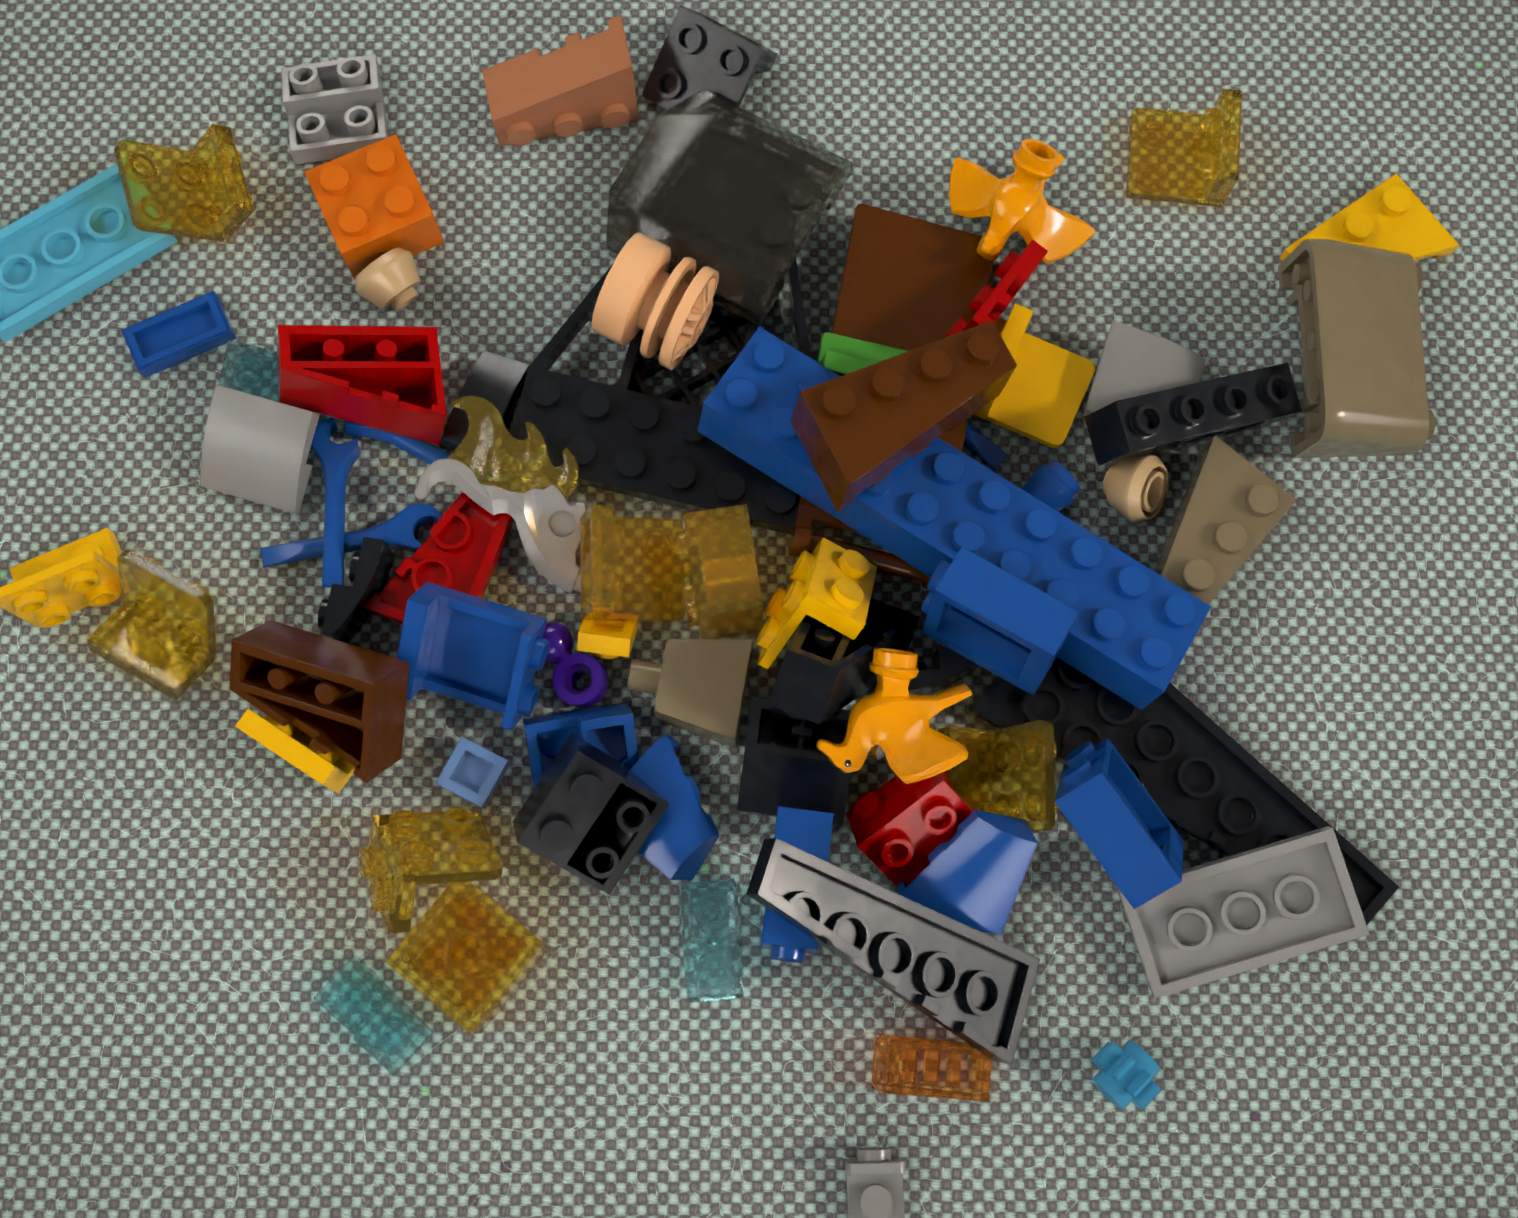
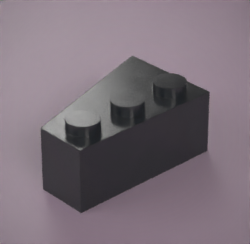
(831, 670)

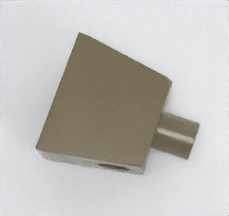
(698, 685)

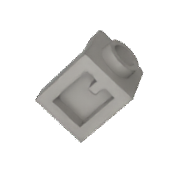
(875, 1184)

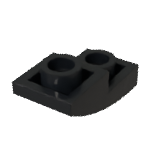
(494, 379)
(343, 612)
(947, 669)

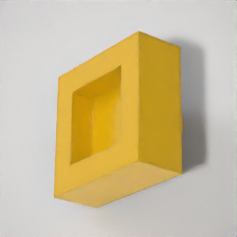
(607, 638)

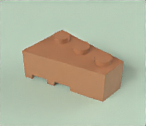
(564, 90)

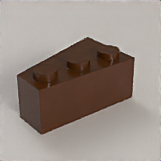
(328, 689)

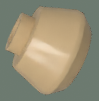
(389, 280)
(1137, 487)

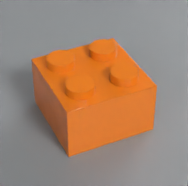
(374, 204)

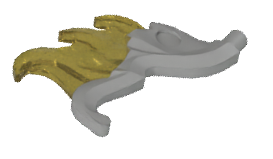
(518, 481)

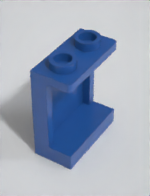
(473, 650)

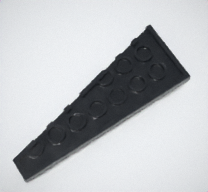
(1185, 764)

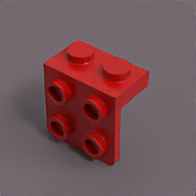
(906, 823)

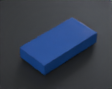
(178, 334)

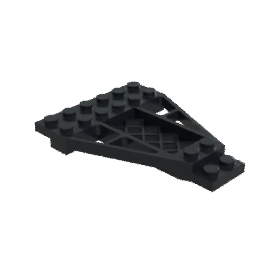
(651, 442)

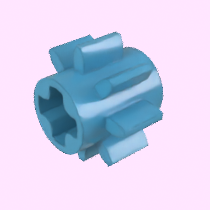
(1126, 1075)

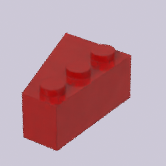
(365, 376)

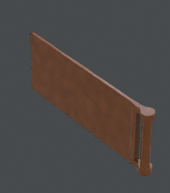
(900, 290)

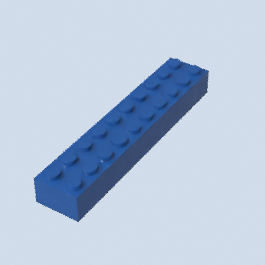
(1129, 618)

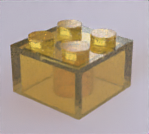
(724, 572)
(468, 955)

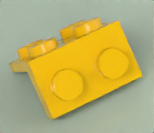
(1043, 388)
(826, 585)

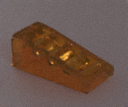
(887, 1062)

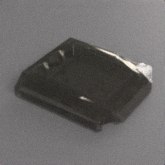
(726, 195)

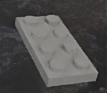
(1247, 913)

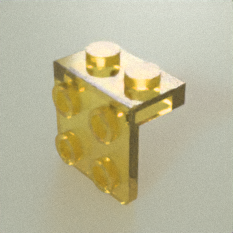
(186, 191)
(161, 629)
(1008, 771)
(423, 850)

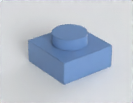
(473, 773)

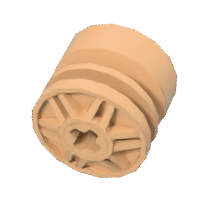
(648, 298)

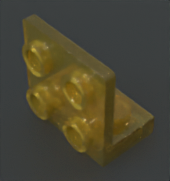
(1185, 154)
(630, 568)

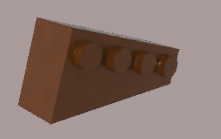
(895, 408)

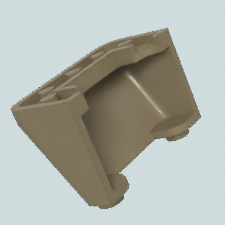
(1358, 350)

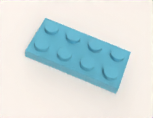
(69, 251)

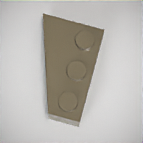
(1220, 521)

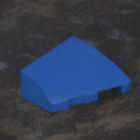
(604, 727)
(684, 830)
(976, 871)

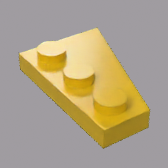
(1389, 220)

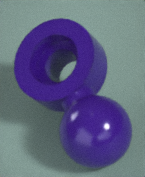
(571, 666)

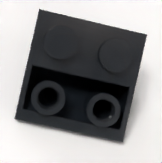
(786, 766)
(588, 814)

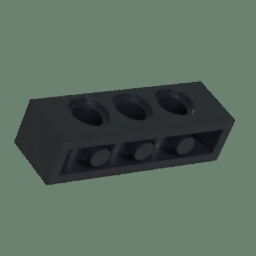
(1192, 413)

